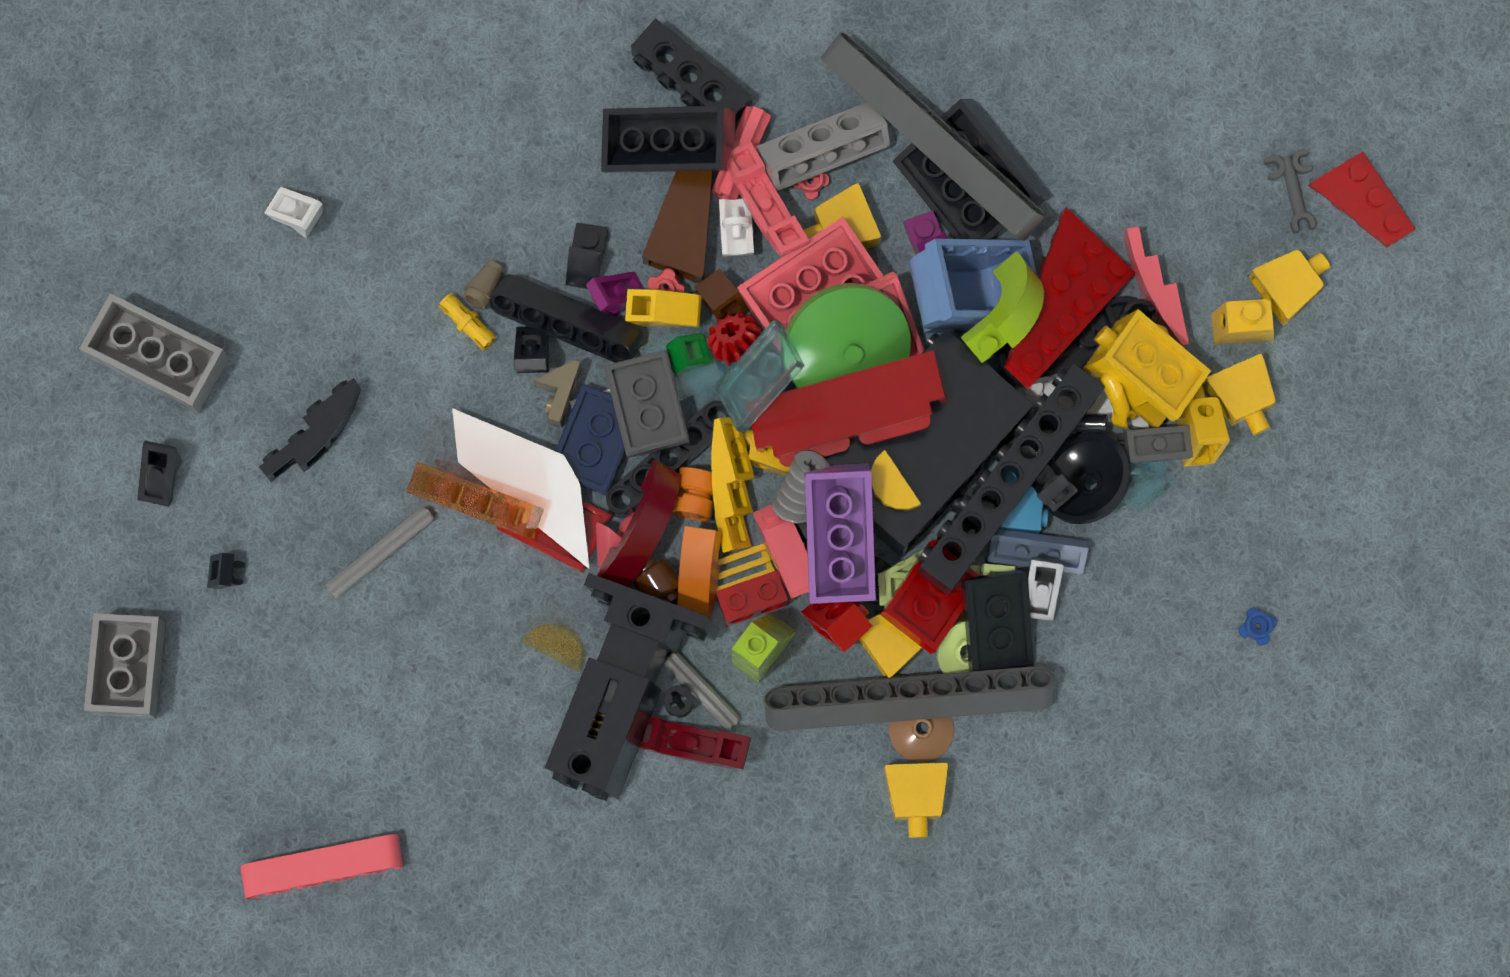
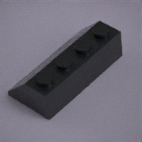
(667, 138)

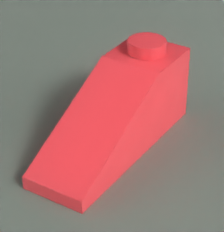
(785, 550)

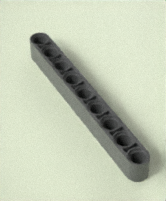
(933, 136)
(909, 698)

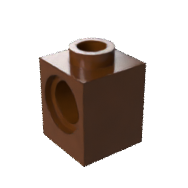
(720, 295)

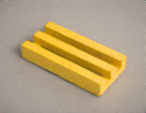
(744, 567)

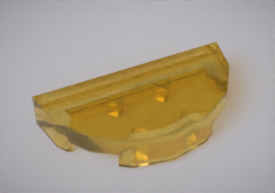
(555, 643)

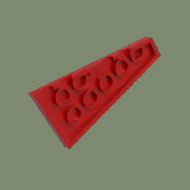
(1077, 283)

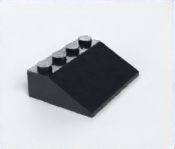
(951, 204)

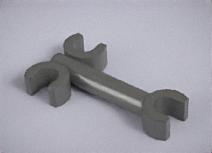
(1289, 167)

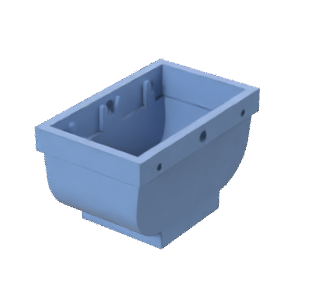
(957, 280)

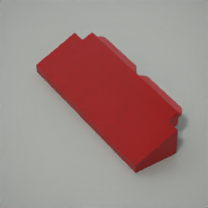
(862, 404)

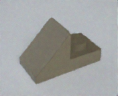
(563, 383)

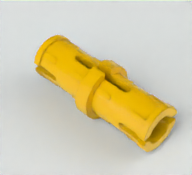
(467, 321)

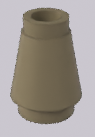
(483, 284)

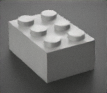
(124, 666)

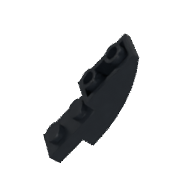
(326, 424)

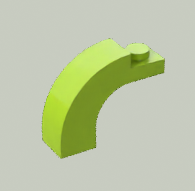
(1014, 313)

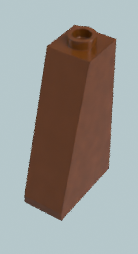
(682, 227)

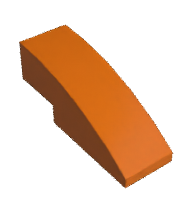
(699, 570)

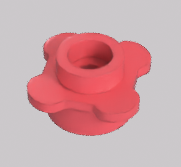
(811, 190)
(668, 277)

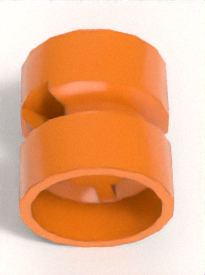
(695, 495)

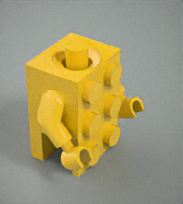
(1144, 371)

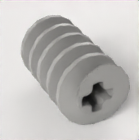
(790, 499)

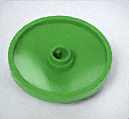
(847, 332)

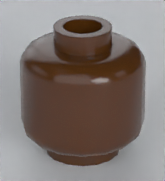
(658, 580)

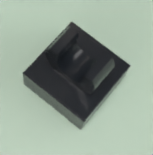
(221, 571)

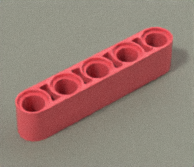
(321, 865)

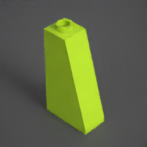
(761, 646)

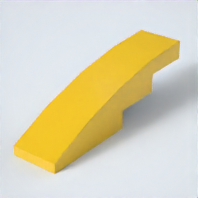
(730, 496)

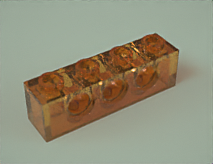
(475, 500)

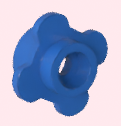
(1255, 617)

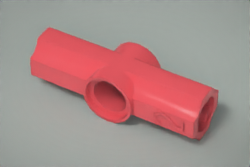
(750, 128)

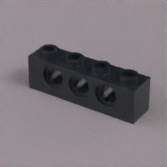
(660, 40)

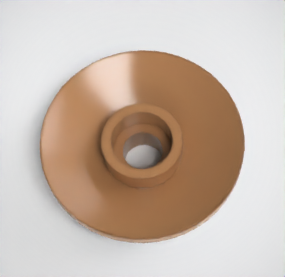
(922, 747)

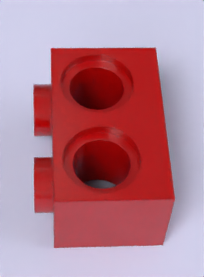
(751, 598)
(838, 622)

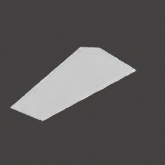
(526, 473)

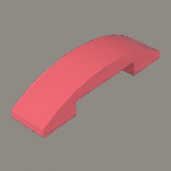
(763, 201)

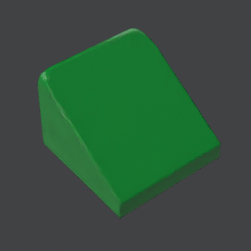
(688, 352)

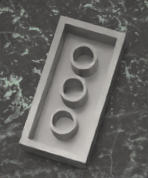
(154, 353)

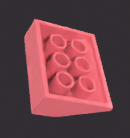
(828, 260)

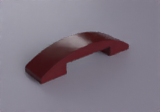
(645, 527)
(696, 744)

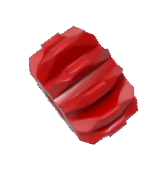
(732, 337)

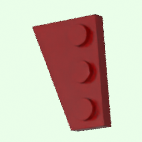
(1364, 198)

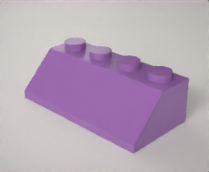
(840, 534)

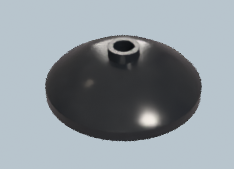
(1087, 461)

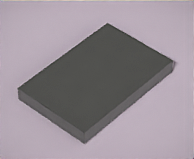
(646, 404)

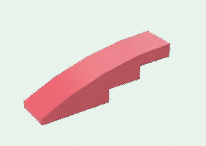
(1149, 278)

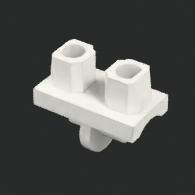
(735, 228)

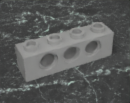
(824, 145)

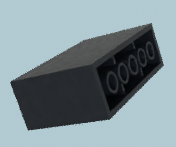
(954, 448)

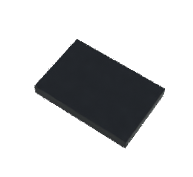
(997, 621)

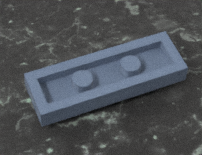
(1018, 548)

